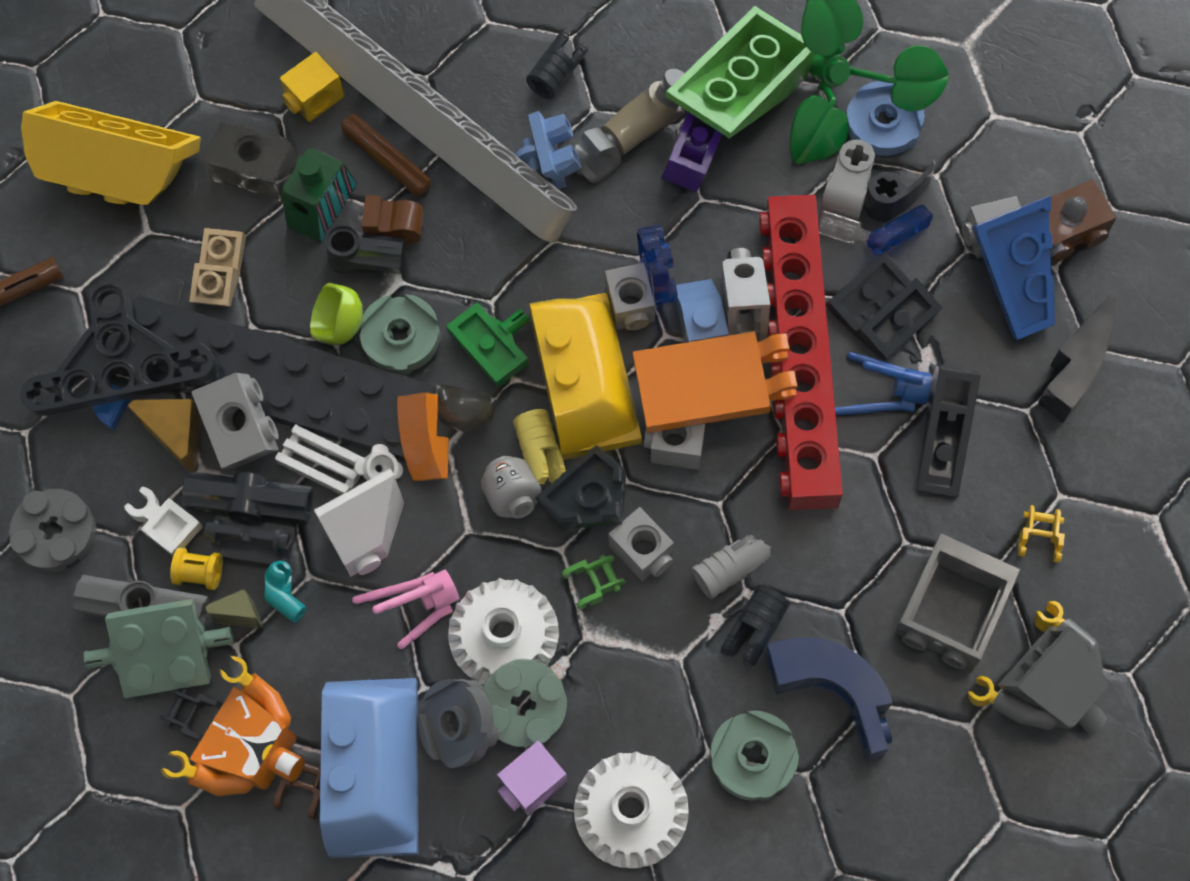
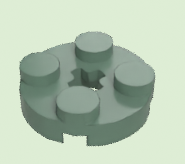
(406, 354)
(545, 690)
(777, 746)

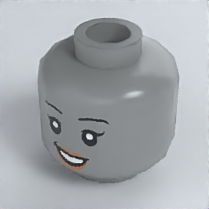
(510, 487)

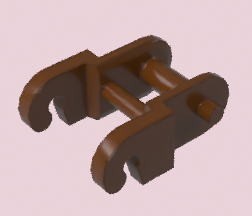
(285, 785)

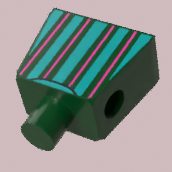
(321, 188)

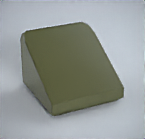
(235, 610)

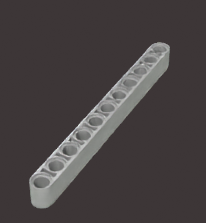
(425, 114)

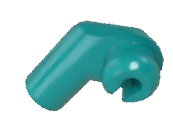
(278, 591)

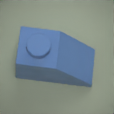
(700, 311)

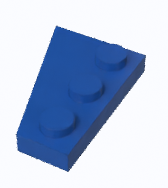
(1019, 265)

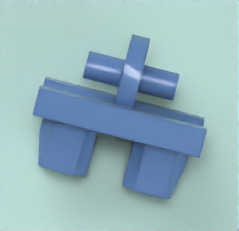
(544, 153)

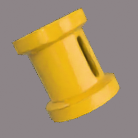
(196, 568)

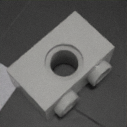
(217, 406)

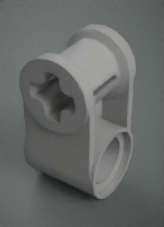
(849, 183)

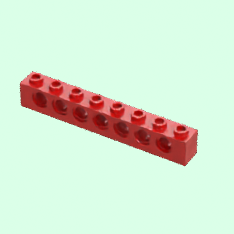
(798, 218)

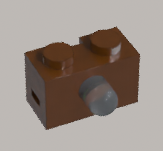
(1079, 219)

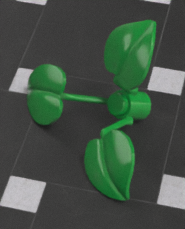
(826, 25)

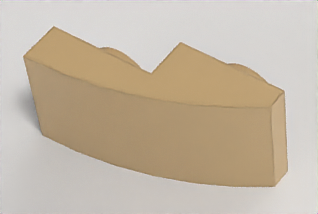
(219, 267)

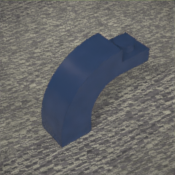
(835, 668)

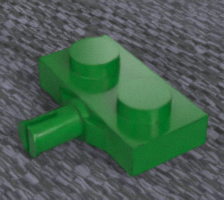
(490, 342)

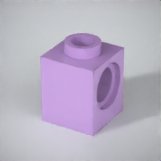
(531, 779)

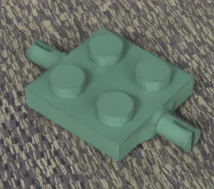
(158, 648)

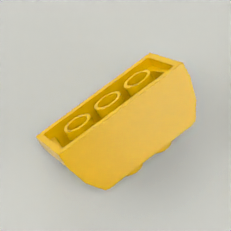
(103, 152)
(584, 375)

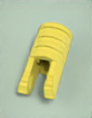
(539, 445)

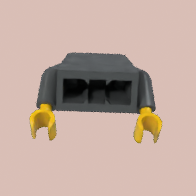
(1053, 680)

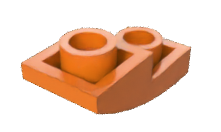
(422, 448)

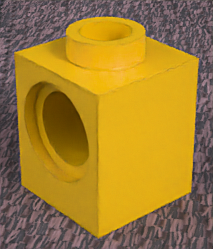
(311, 87)

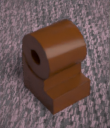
(392, 218)

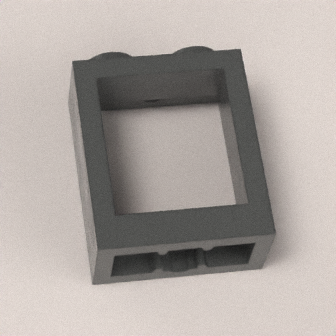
(976, 567)

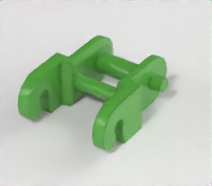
(605, 563)

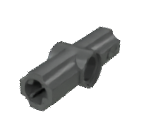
(103, 596)

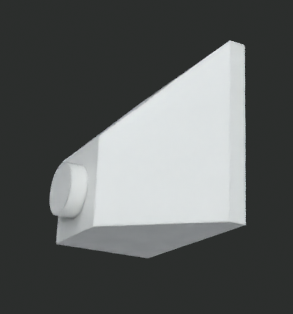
(363, 522)

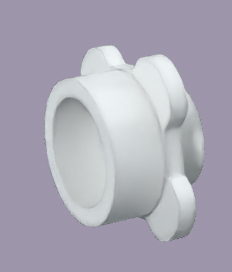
(378, 456)

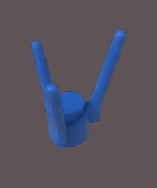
(909, 385)

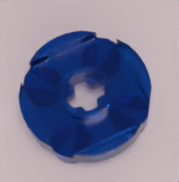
(657, 260)

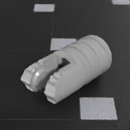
(730, 565)

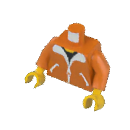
(244, 741)

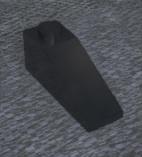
(947, 429)

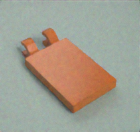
(710, 380)

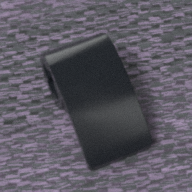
(889, 196)

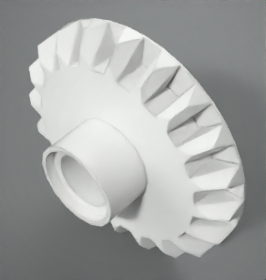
(494, 602)
(635, 840)

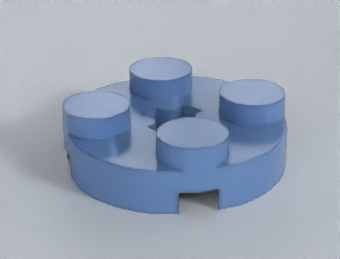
(883, 138)

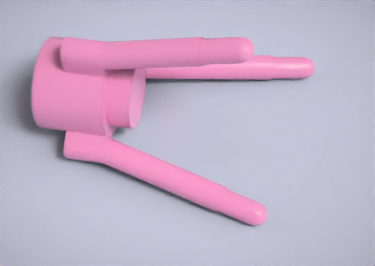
(433, 590)

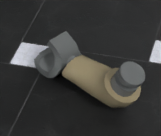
(637, 121)

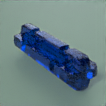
(899, 229)

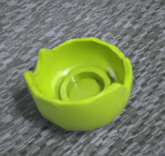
(336, 315)

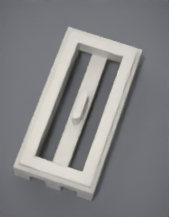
(292, 446)

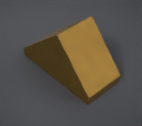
(173, 424)

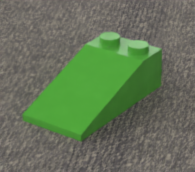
(744, 73)

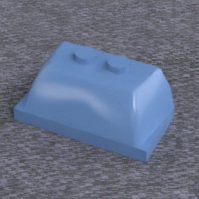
(369, 768)

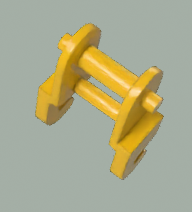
(1056, 537)

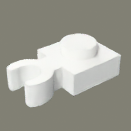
(165, 525)

